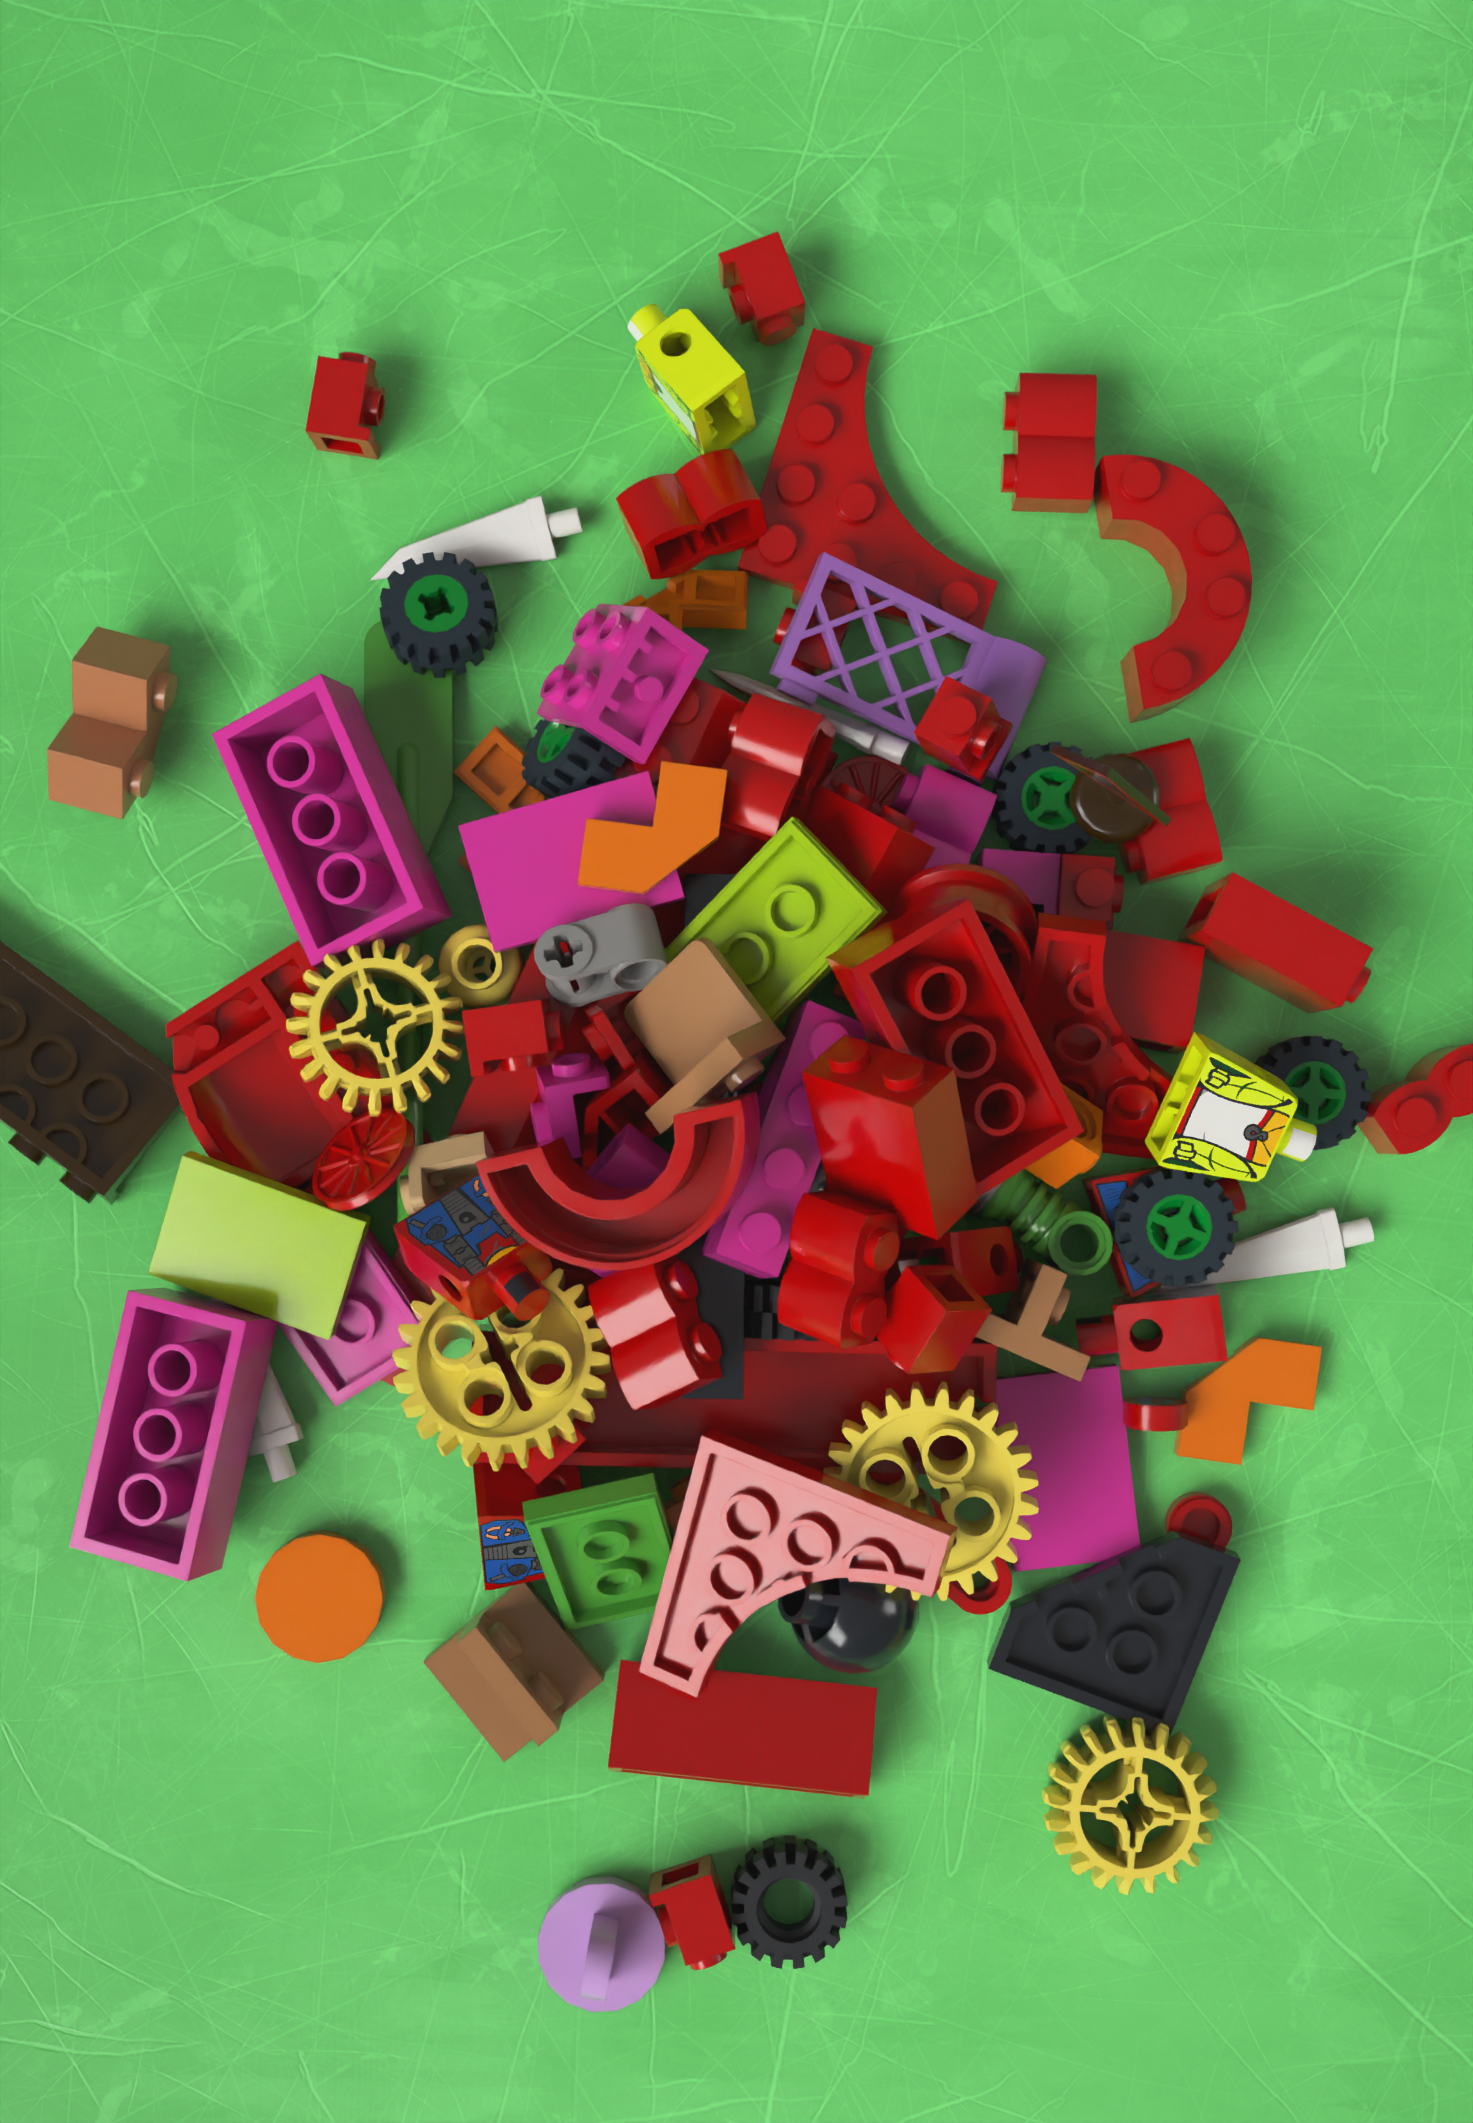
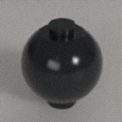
(851, 1623)

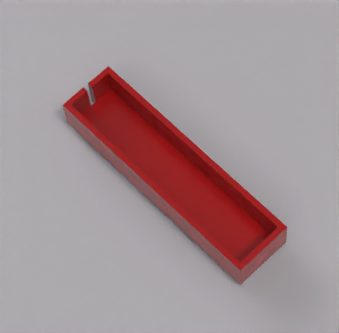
(790, 1405)

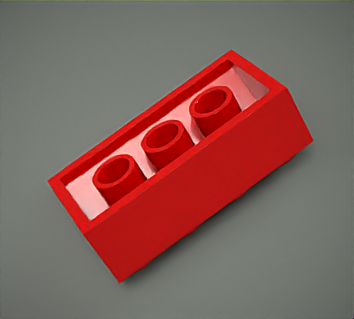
(943, 996)

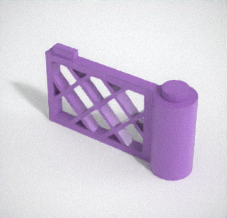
(993, 664)

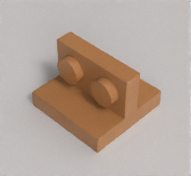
(1028, 1310)
(515, 1670)

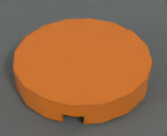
(320, 1596)

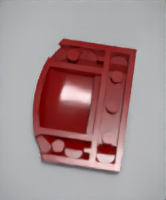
(245, 1086)

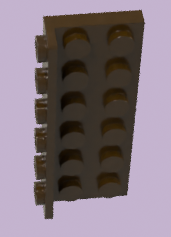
(75, 1083)

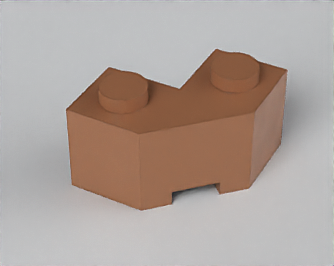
(118, 711)

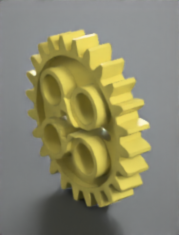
(447, 1387)
(983, 1471)

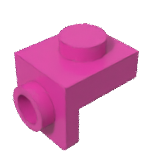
(557, 1084)

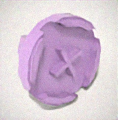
(601, 1944)

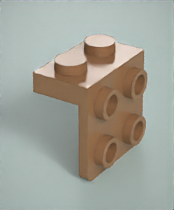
(700, 1030)

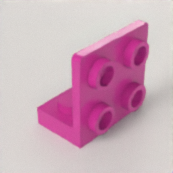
(622, 678)

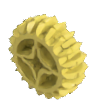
(345, 1037)
(1180, 1812)

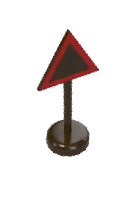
(1113, 795)

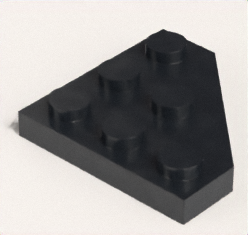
(1122, 1629)

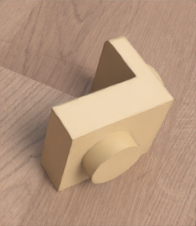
(441, 1167)

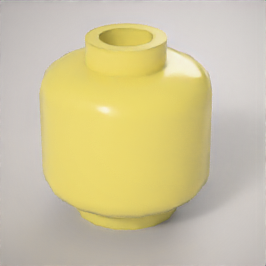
(459, 960)

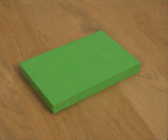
(602, 1549)

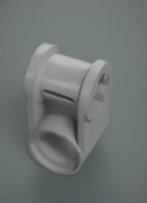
(606, 955)

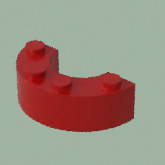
(1205, 565)
(615, 1228)

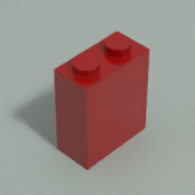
(871, 847)
(1277, 945)
(892, 1133)

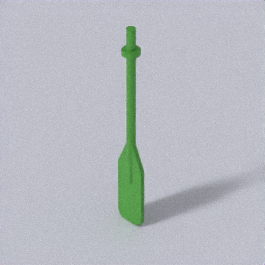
(415, 735)

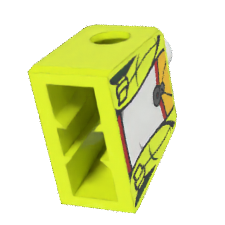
(693, 378)
(1226, 1117)

